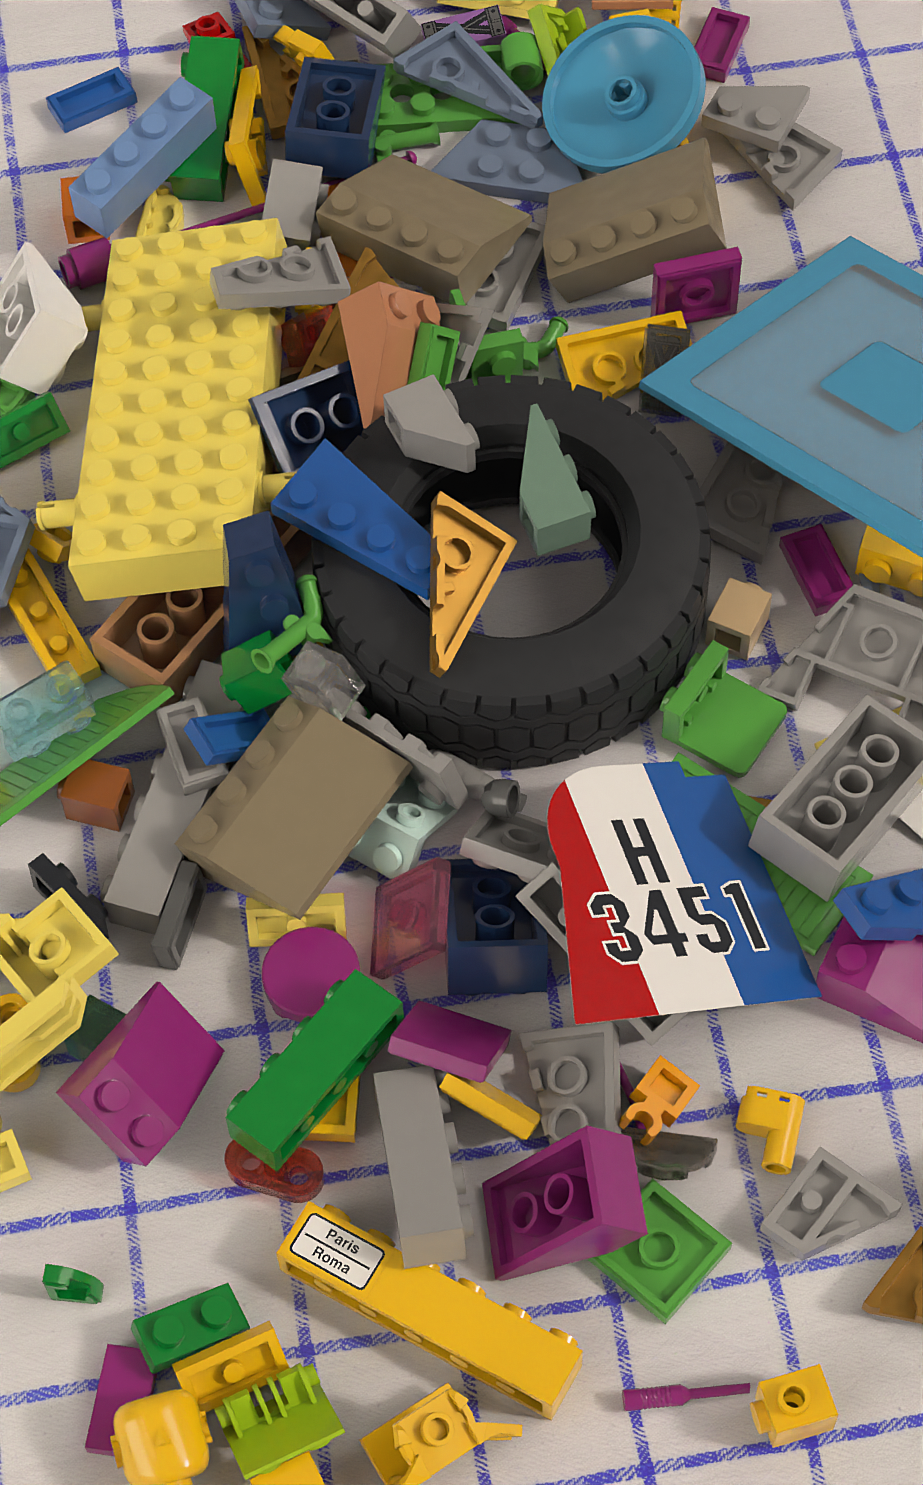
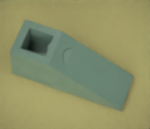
(550, 500)

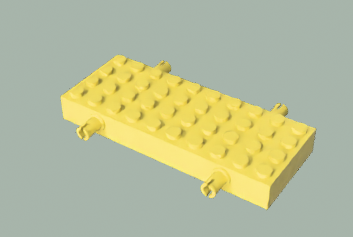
(171, 416)

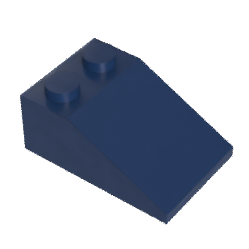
(335, 116)
(307, 412)
(491, 935)

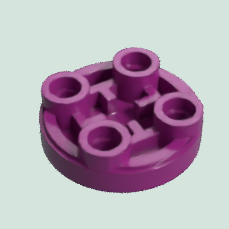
(304, 968)

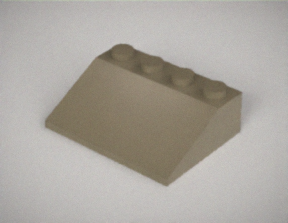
(631, 219)
(421, 226)
(292, 808)

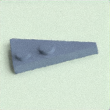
(461, 68)

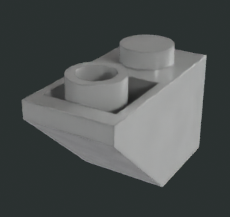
(429, 427)

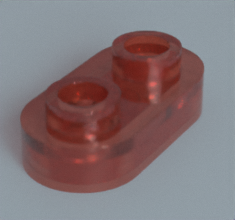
(278, 1183)

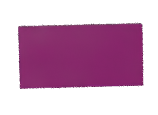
(720, 42)
(816, 567)
(122, 1380)

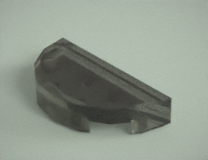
(671, 1154)

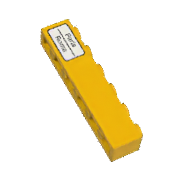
(431, 1309)

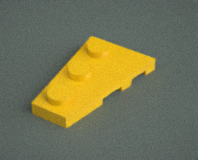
(610, 356)

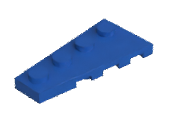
(357, 518)
(885, 907)

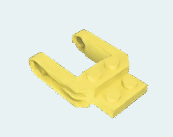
(47, 962)

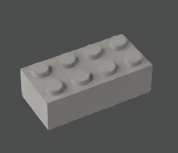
(843, 798)

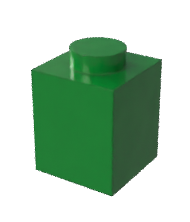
(246, 683)

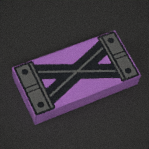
(482, 25)

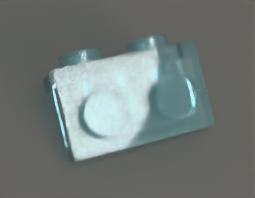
(45, 710)

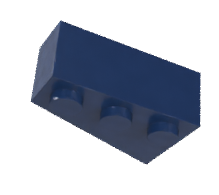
(256, 581)

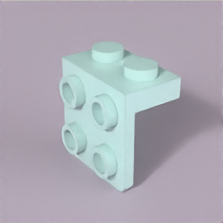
(400, 829)

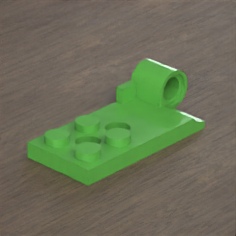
(516, 56)

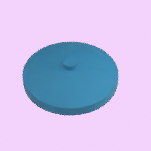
(623, 93)

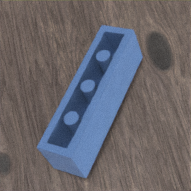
(143, 157)

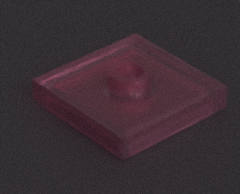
(410, 918)

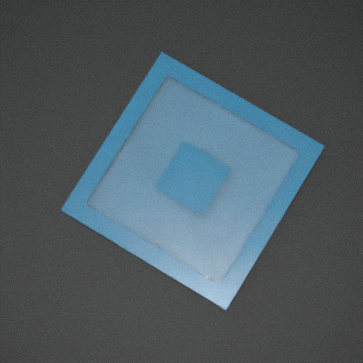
(822, 385)

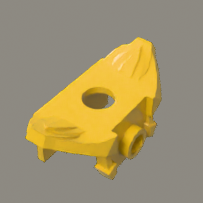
(429, 1437)

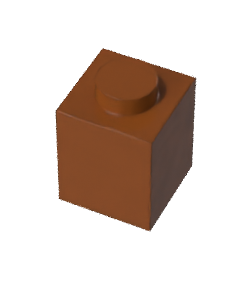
(97, 794)

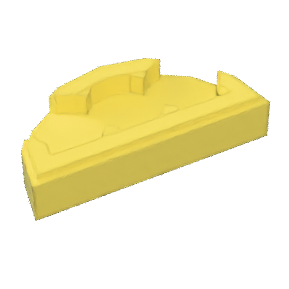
(161, 213)

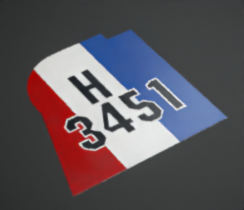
(667, 897)

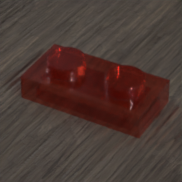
(302, 333)

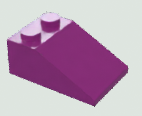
(875, 980)
(143, 1077)
(564, 1204)

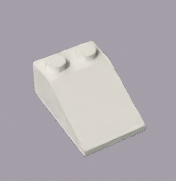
(37, 323)

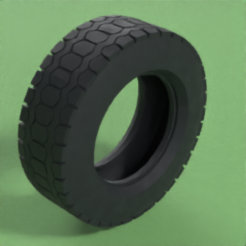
(552, 688)

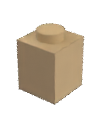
(739, 617)

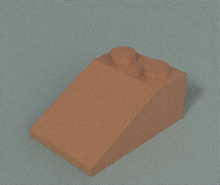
(381, 340)

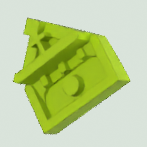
(555, 30)

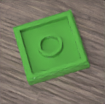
(669, 1260)

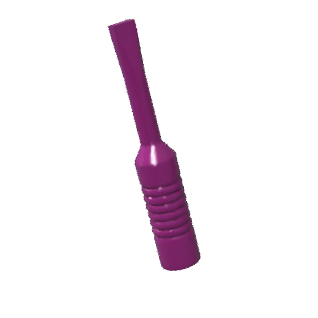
(675, 1395)

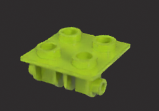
(281, 1426)

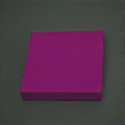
(698, 285)
(449, 1041)

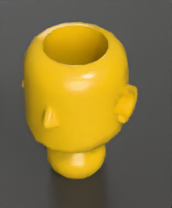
(161, 1439)

